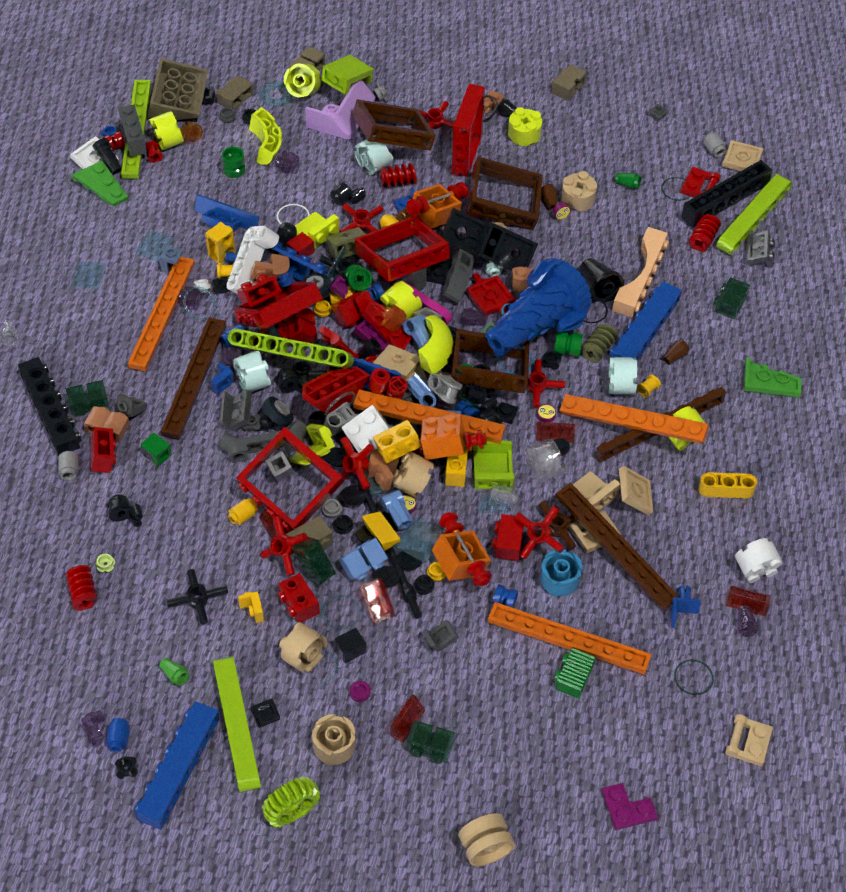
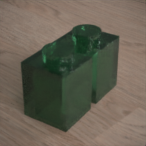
(731, 298)
(83, 403)
(314, 560)
(430, 745)

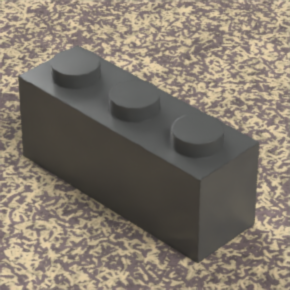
(132, 130)

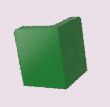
(158, 448)

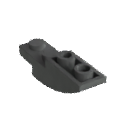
(458, 275)

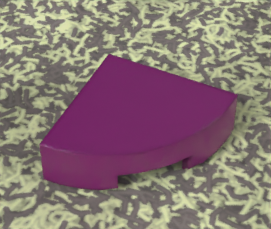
(339, 287)

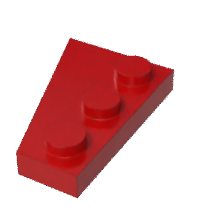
(373, 314)

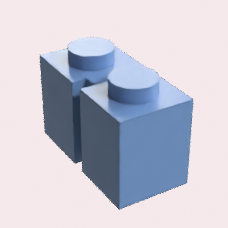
(362, 559)

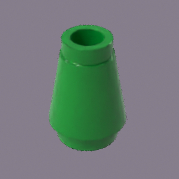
(629, 180)

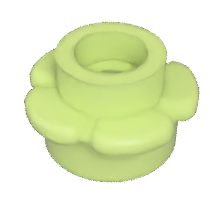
(105, 558)

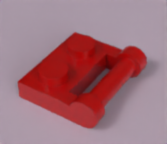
(696, 180)
(334, 339)

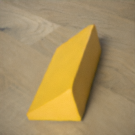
(381, 530)

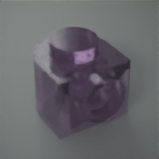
(287, 162)
(192, 299)
(229, 355)

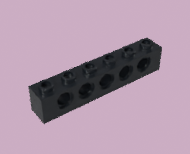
(727, 193)
(48, 405)

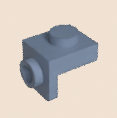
(169, 257)

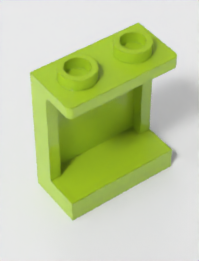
(345, 71)
(493, 465)

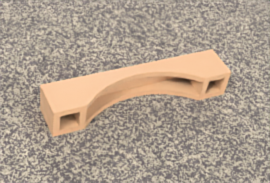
(629, 296)

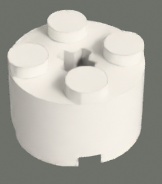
(759, 560)

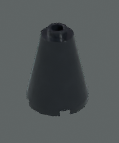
(602, 280)

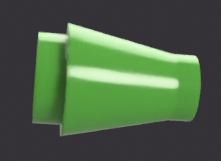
(175, 672)

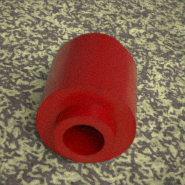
(379, 381)

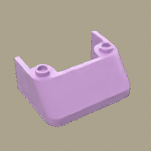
(339, 119)

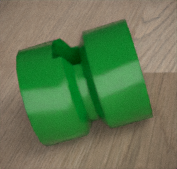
(233, 162)
(357, 277)
(567, 343)

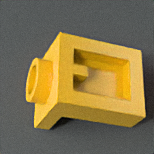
(252, 601)

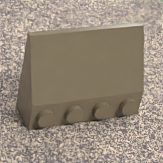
(178, 90)

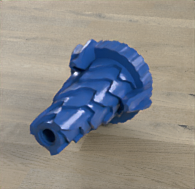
(553, 298)

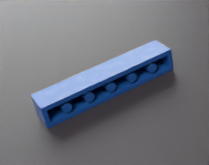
(647, 322)
(177, 765)

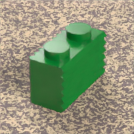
(575, 672)

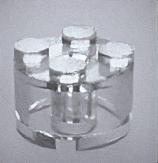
(545, 460)

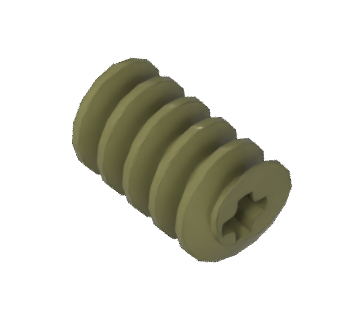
(599, 342)

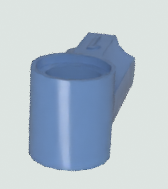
(417, 327)
(420, 389)
(395, 505)

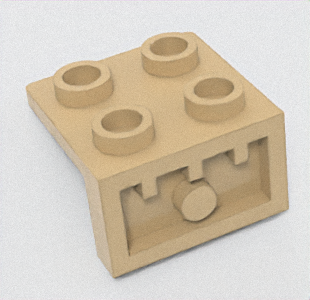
(596, 491)

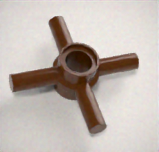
(559, 531)

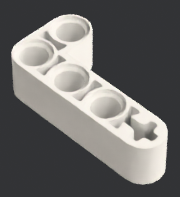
(251, 250)

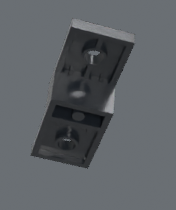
(488, 241)

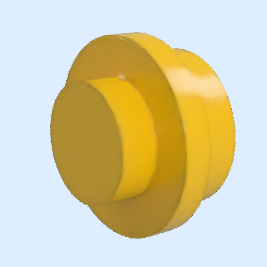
(322, 308)
(435, 571)

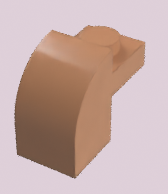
(276, 266)
(380, 470)

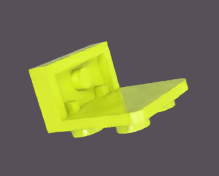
(318, 227)
(321, 441)

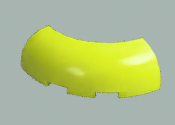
(266, 129)
(437, 350)

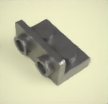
(760, 248)
(235, 410)

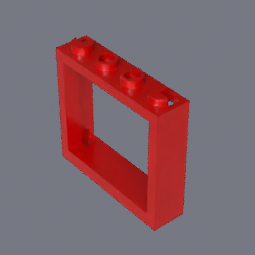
(471, 119)
(435, 252)
(280, 306)
(259, 498)

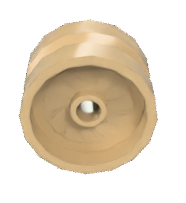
(486, 839)

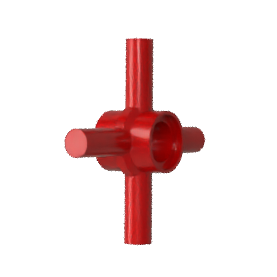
(435, 117)
(361, 218)
(537, 383)
(356, 462)
(546, 532)
(283, 545)

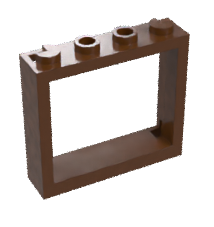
(420, 137)
(499, 211)
(487, 378)

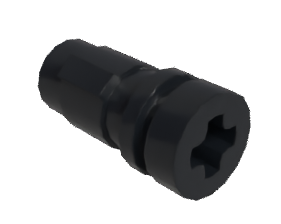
(104, 151)

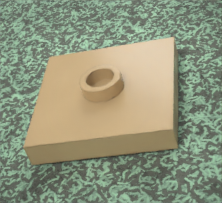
(741, 155)
(398, 360)
(635, 490)

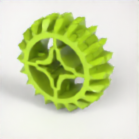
(291, 801)

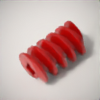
(397, 174)
(704, 233)
(81, 587)

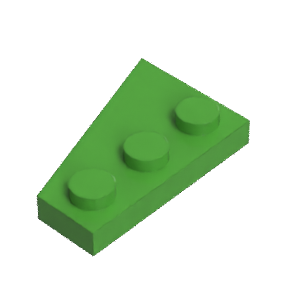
(102, 182)
(764, 380)

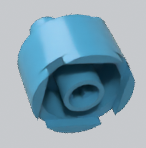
(560, 573)

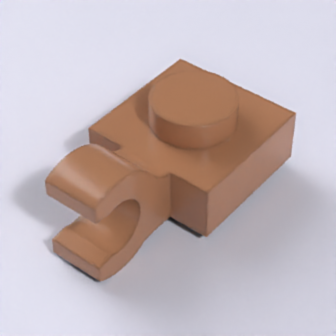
(489, 103)

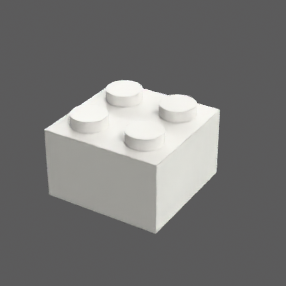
(363, 428)

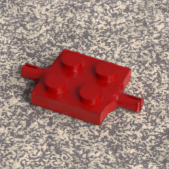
(489, 294)

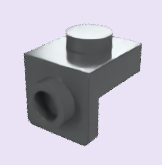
(130, 405)
(440, 636)

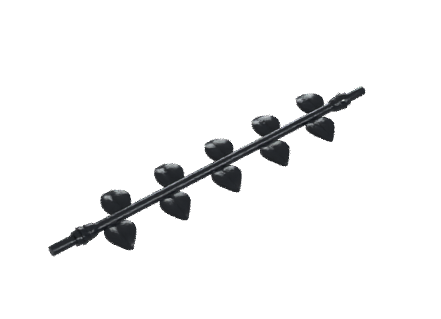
(356, 496)

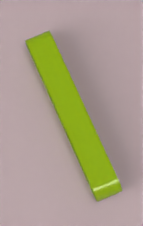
(753, 214)
(282, 348)
(236, 724)

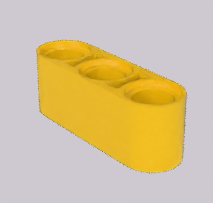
(727, 485)

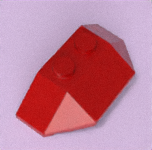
(332, 384)

